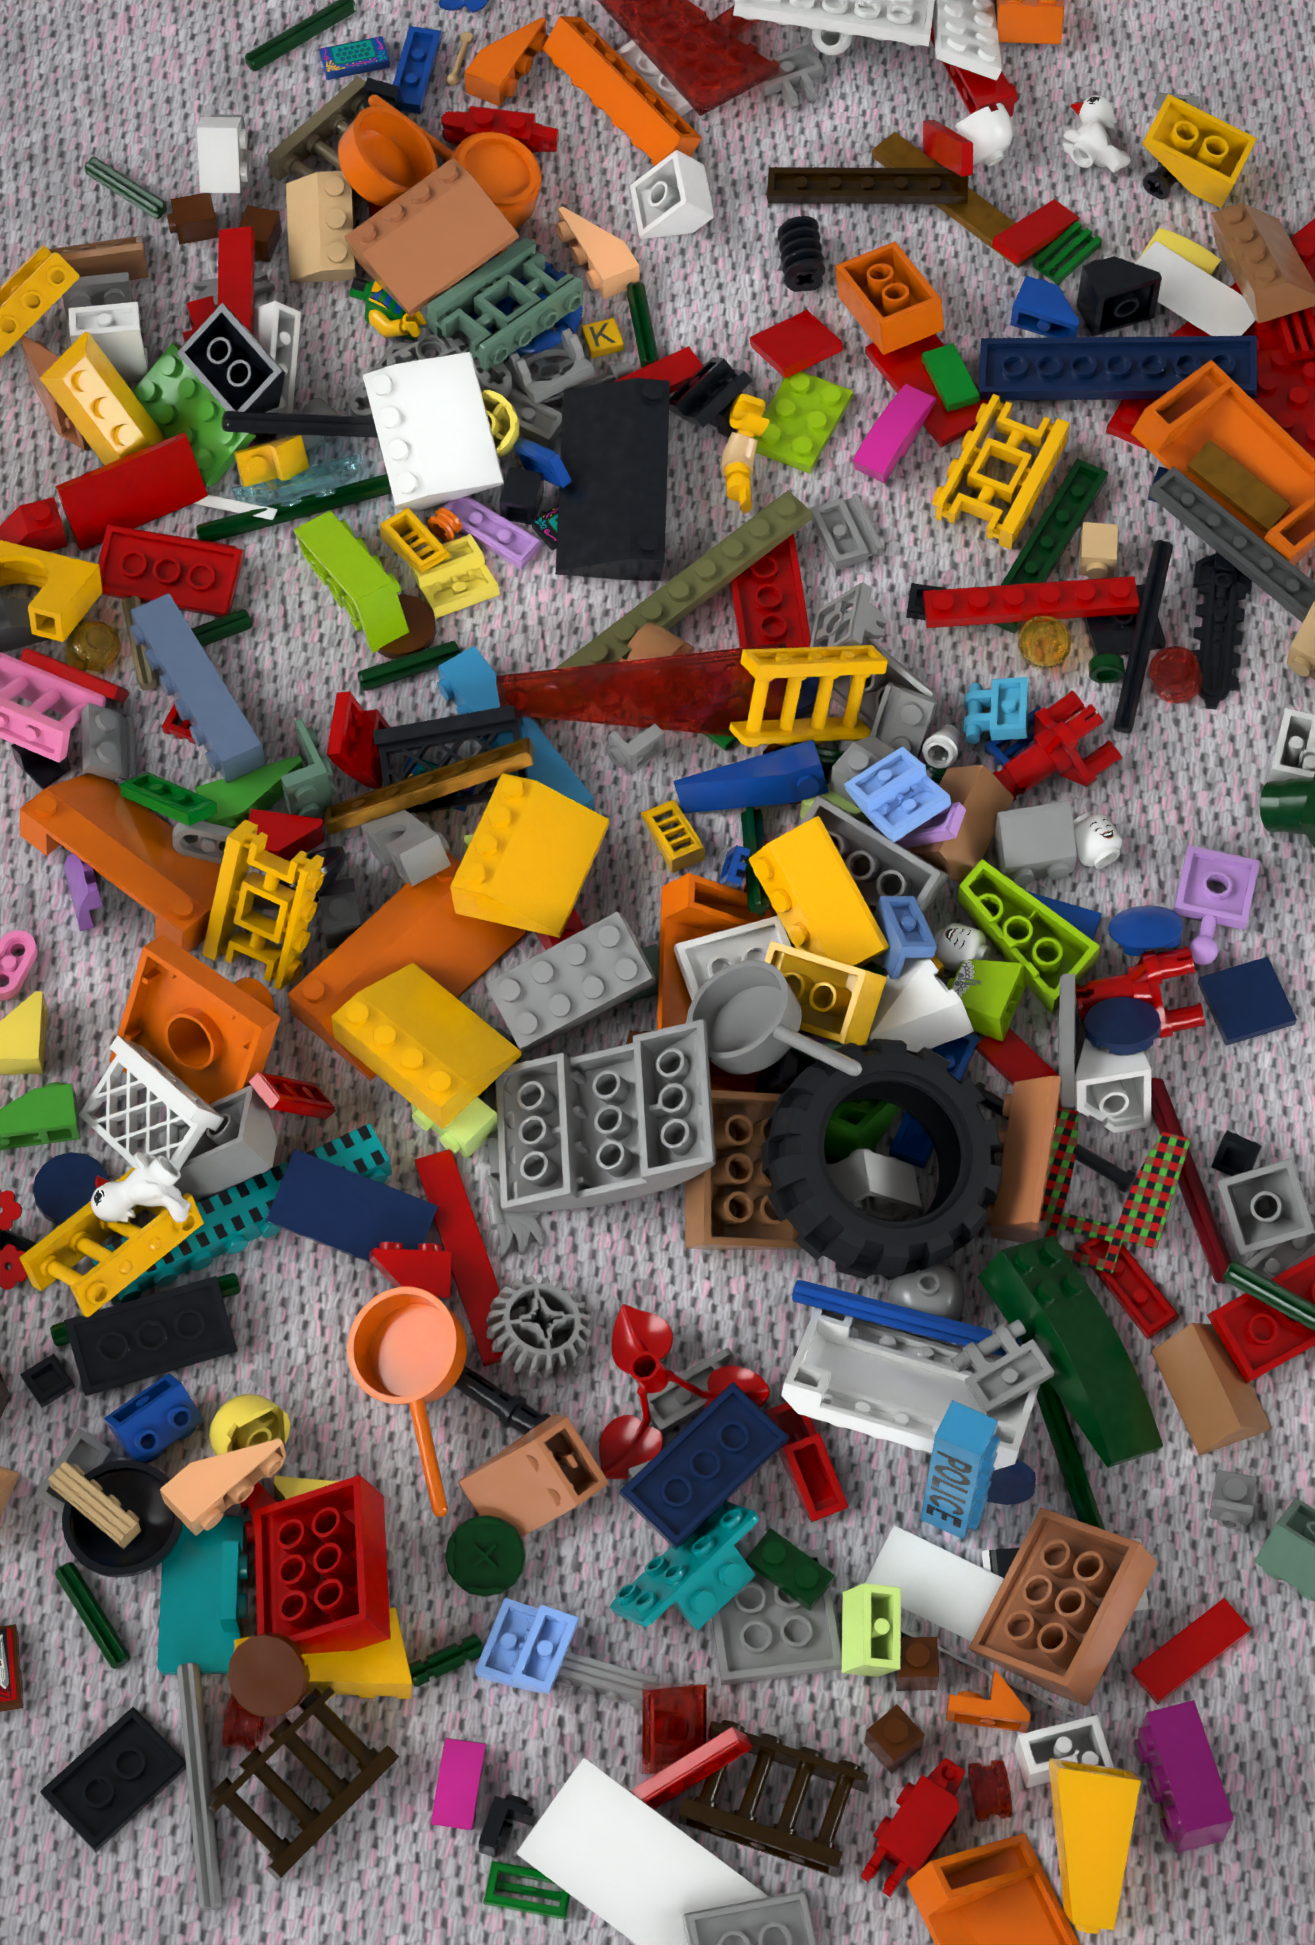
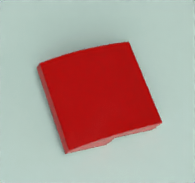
(352, 740)

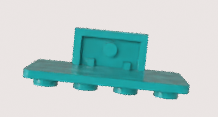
(695, 1576)
(203, 1598)

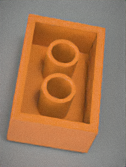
(889, 297)

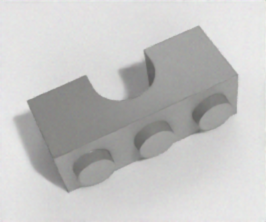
(408, 844)

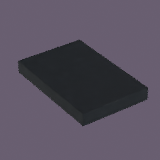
(114, 1779)

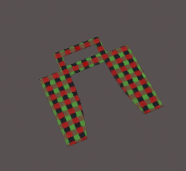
(1144, 1209)

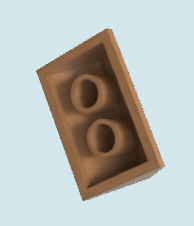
(107, 257)
(983, 799)
(1209, 1389)

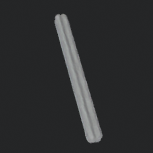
(199, 1786)

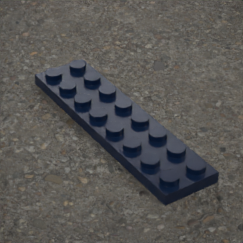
(1108, 366)

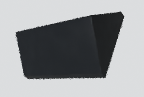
(233, 364)

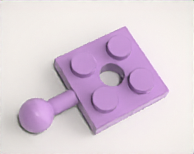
(1226, 908)

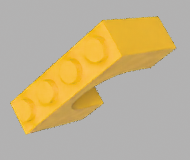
(66, 584)

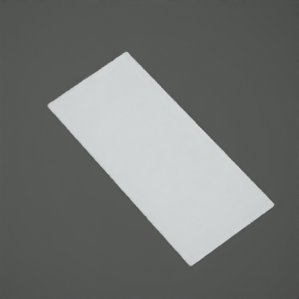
(628, 1860)

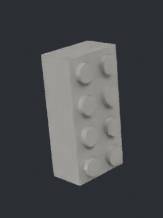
(572, 982)

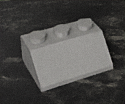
(232, 1153)

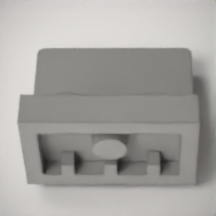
(96, 291)

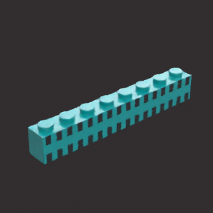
(241, 1211)

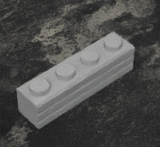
(603, 1678)

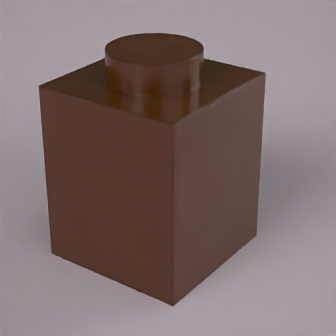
(193, 218)
(267, 230)
(918, 1664)
(894, 1739)

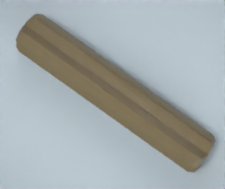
(146, 677)

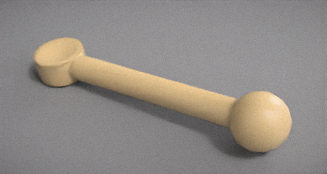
(466, 38)

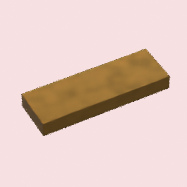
(1238, 486)

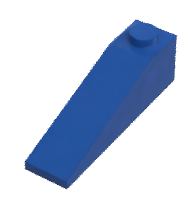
(759, 781)

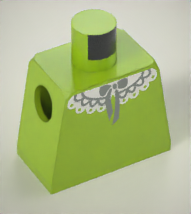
(988, 993)

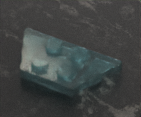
(316, 480)

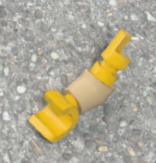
(740, 450)

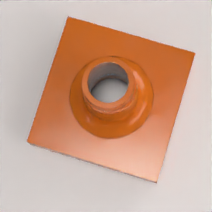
(198, 1021)

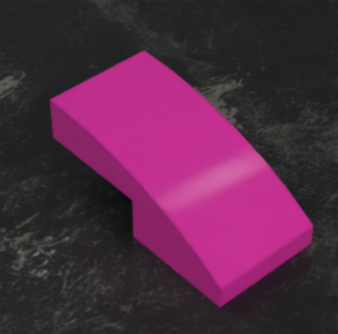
(458, 1783)

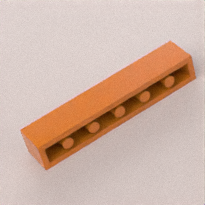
(619, 90)

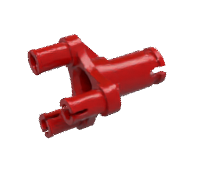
(1057, 750)
(1143, 984)

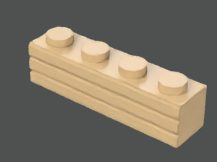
(94, 1504)

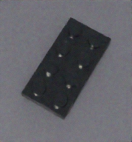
(151, 1336)

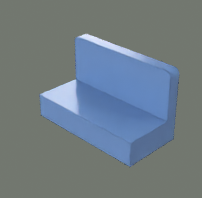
(904, 931)

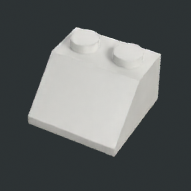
(672, 198)

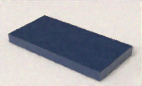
(346, 1208)
(704, 1465)

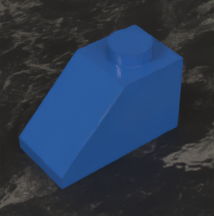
(1043, 310)

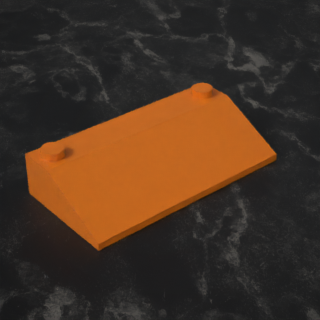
(1218, 410)
(128, 849)
(688, 911)
(409, 928)
(990, 1898)

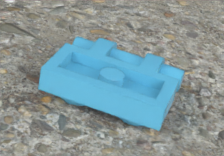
(1008, 710)

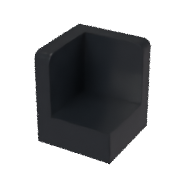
(521, 495)
(40, 768)

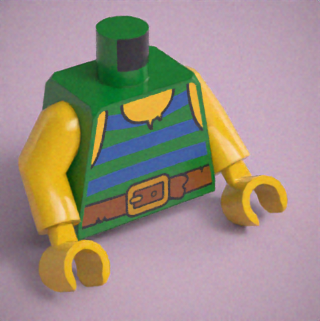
(384, 312)

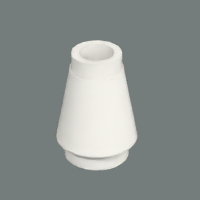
(942, 747)

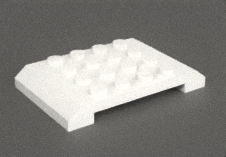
(889, 1384)

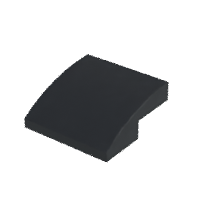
(708, 392)

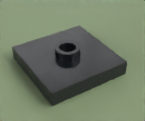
(1116, 632)

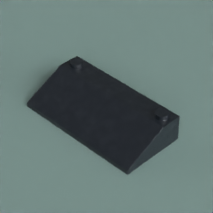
(618, 465)

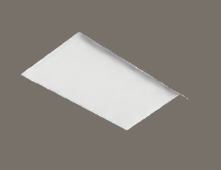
(939, 1588)

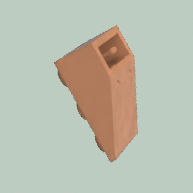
(38, 361)
(536, 1477)

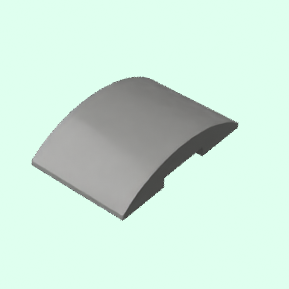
(606, 1122)

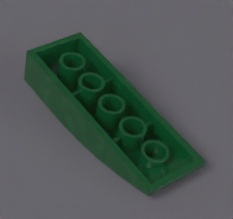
(1079, 1342)

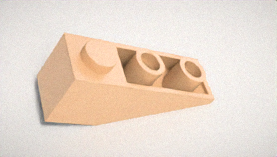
(604, 256)
(213, 1484)

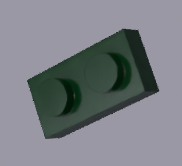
(790, 1569)

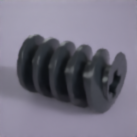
(801, 254)

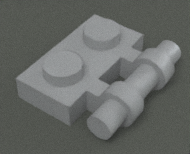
(1007, 1377)

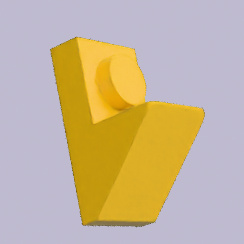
(272, 460)

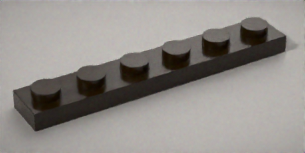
(866, 185)

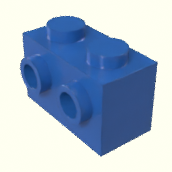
(154, 1419)

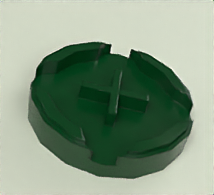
(485, 1555)

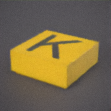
(602, 338)

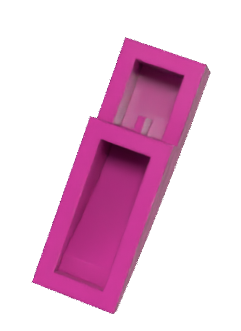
(893, 433)

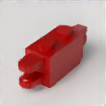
(514, 124)
(918, 1826)

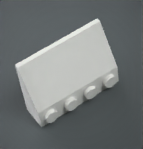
(433, 430)

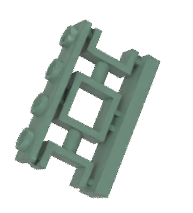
(491, 285)

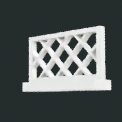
(181, 1101)

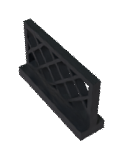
(445, 731)

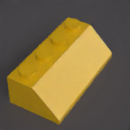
(100, 402)
(818, 896)

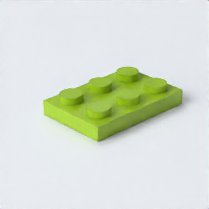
(802, 420)

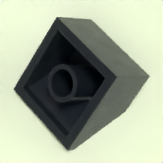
(1116, 294)

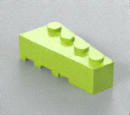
(354, 578)
(1027, 932)

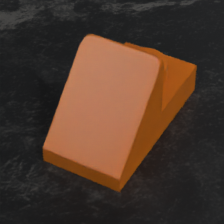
(1000, 1711)

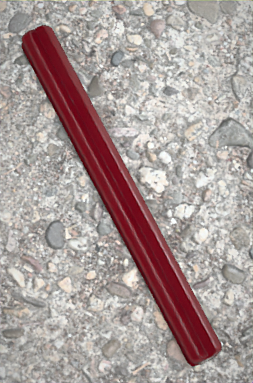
(1191, 1186)

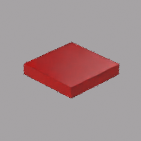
(796, 344)

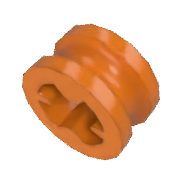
(444, 524)

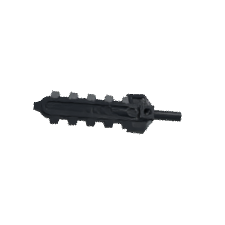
(1222, 588)

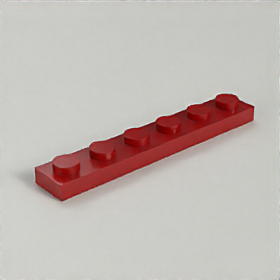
(1029, 600)

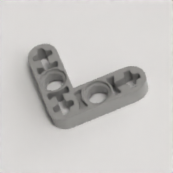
(451, 346)

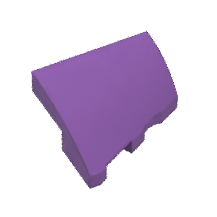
(83, 890)

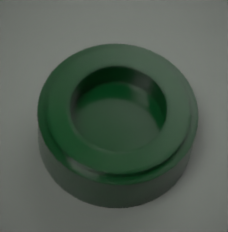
(1106, 668)

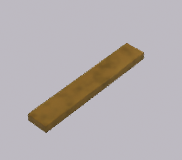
(976, 216)
(429, 786)

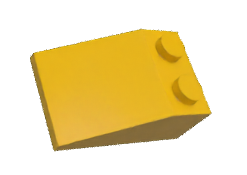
(1198, 149)
(833, 996)

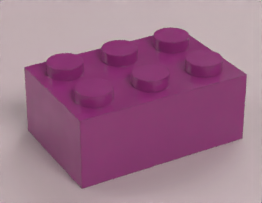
(1183, 1777)

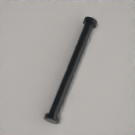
(1083, 1155)

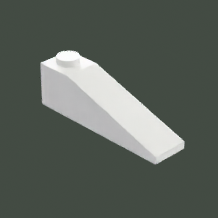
(278, 332)

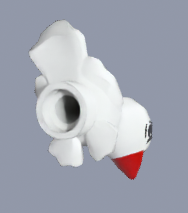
(1091, 141)
(147, 1186)

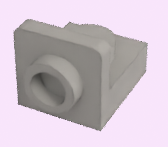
(640, 749)
(1232, 1499)

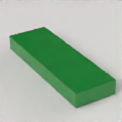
(168, 799)

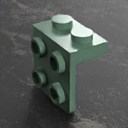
(309, 788)

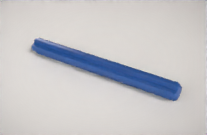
(890, 1315)

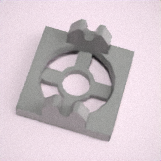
(541, 387)
(862, 619)

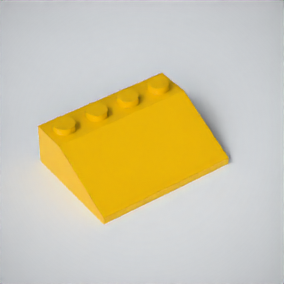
(528, 857)
(423, 1042)

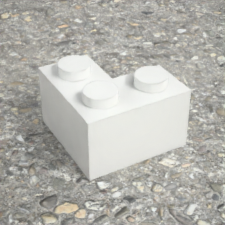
(223, 155)
(1294, 747)
(877, 1184)
(1072, 1741)

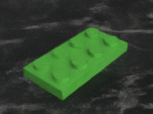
(183, 404)

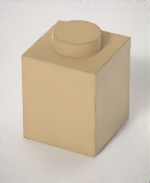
(1098, 550)

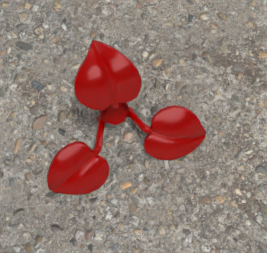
(637, 1347)

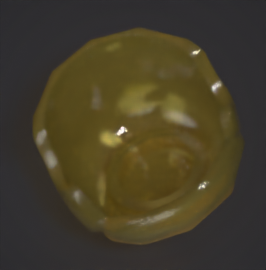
(1043, 636)
(92, 646)

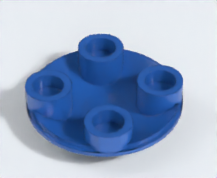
(1146, 929)

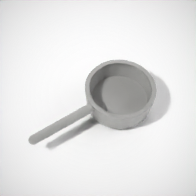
(756, 1020)

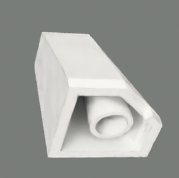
(919, 1009)
(1114, 1088)

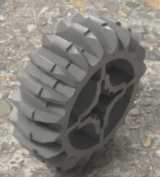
(525, 1341)

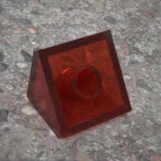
(671, 1723)

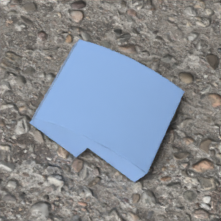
(897, 794)
(526, 1646)

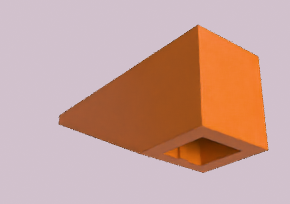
(501, 64)

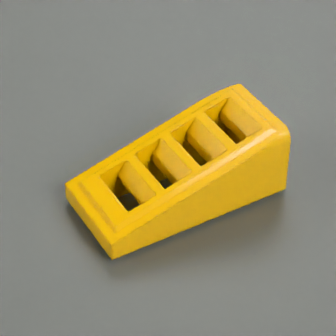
(407, 521)
(680, 858)

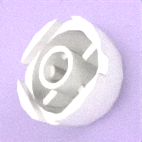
(989, 133)

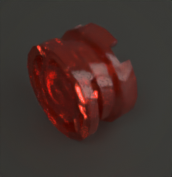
(1177, 675)
(241, 1727)
(990, 1790)

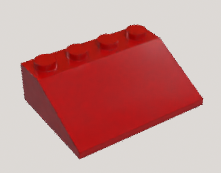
(324, 1568)

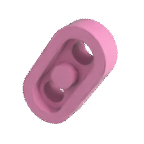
(15, 968)

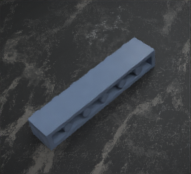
(197, 688)

